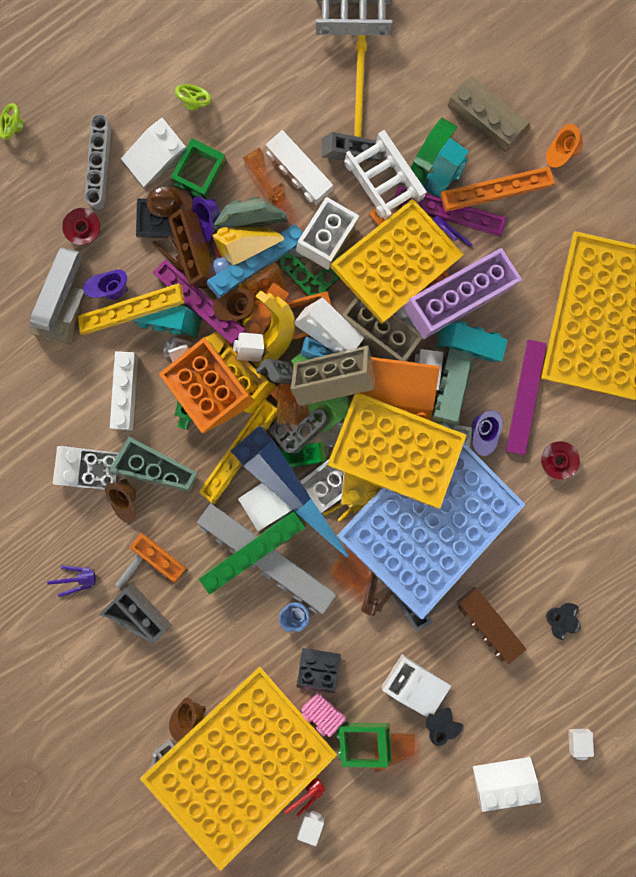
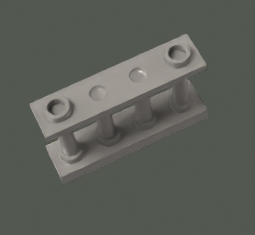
(354, 26)

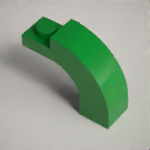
(431, 147)
(309, 455)

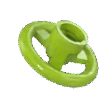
(191, 98)
(12, 123)

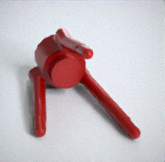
(315, 789)

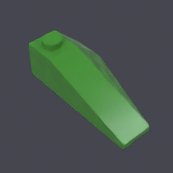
(336, 408)

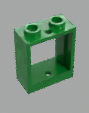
(206, 152)
(384, 744)

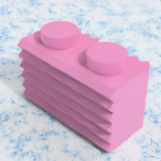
(323, 714)

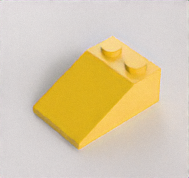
(241, 243)
(256, 384)

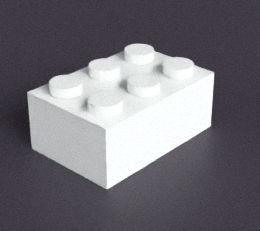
(327, 233)

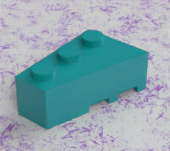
(446, 168)
(176, 320)
(473, 340)

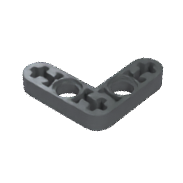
(296, 434)

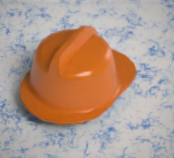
(565, 145)

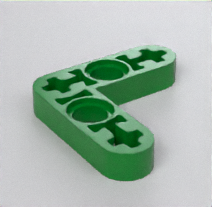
(317, 280)

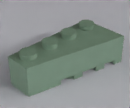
(452, 387)
(150, 466)

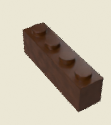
(192, 248)
(492, 626)

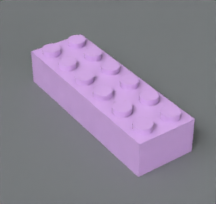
(462, 293)

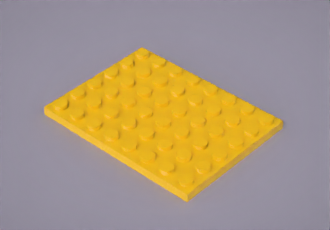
(595, 319)
(238, 768)

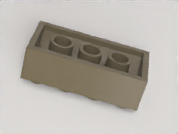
(487, 113)
(388, 340)
(333, 376)

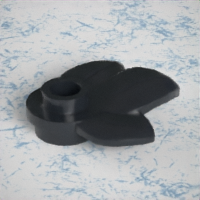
(566, 620)
(443, 724)

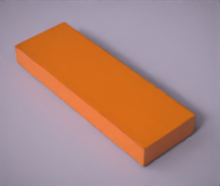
(157, 557)

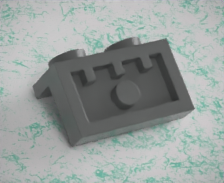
(276, 370)

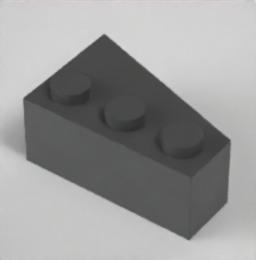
(137, 614)

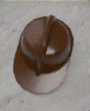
(168, 200)
(235, 305)
(122, 498)
(185, 718)

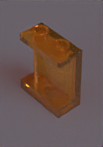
(253, 163)

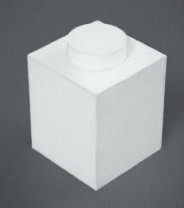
(249, 347)
(581, 743)
(311, 827)

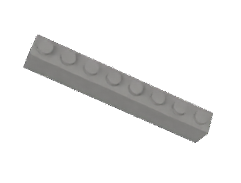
(273, 564)

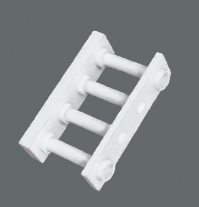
(393, 159)

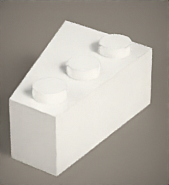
(328, 327)

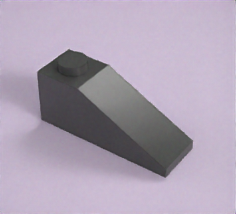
(336, 145)

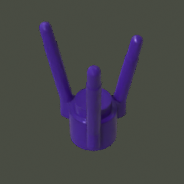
(445, 227)
(86, 579)

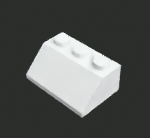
(506, 784)

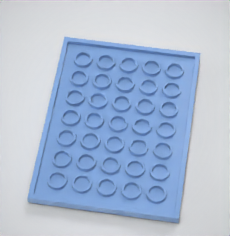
(427, 549)

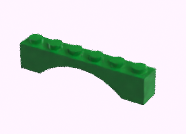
(252, 552)

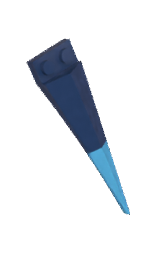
(265, 461)

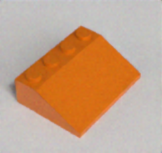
(405, 385)
(206, 386)

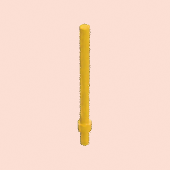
(361, 48)

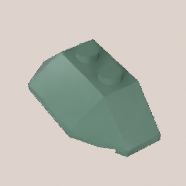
(250, 213)

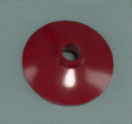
(77, 218)
(569, 457)

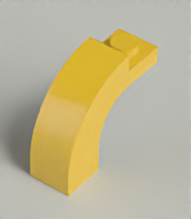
(282, 324)

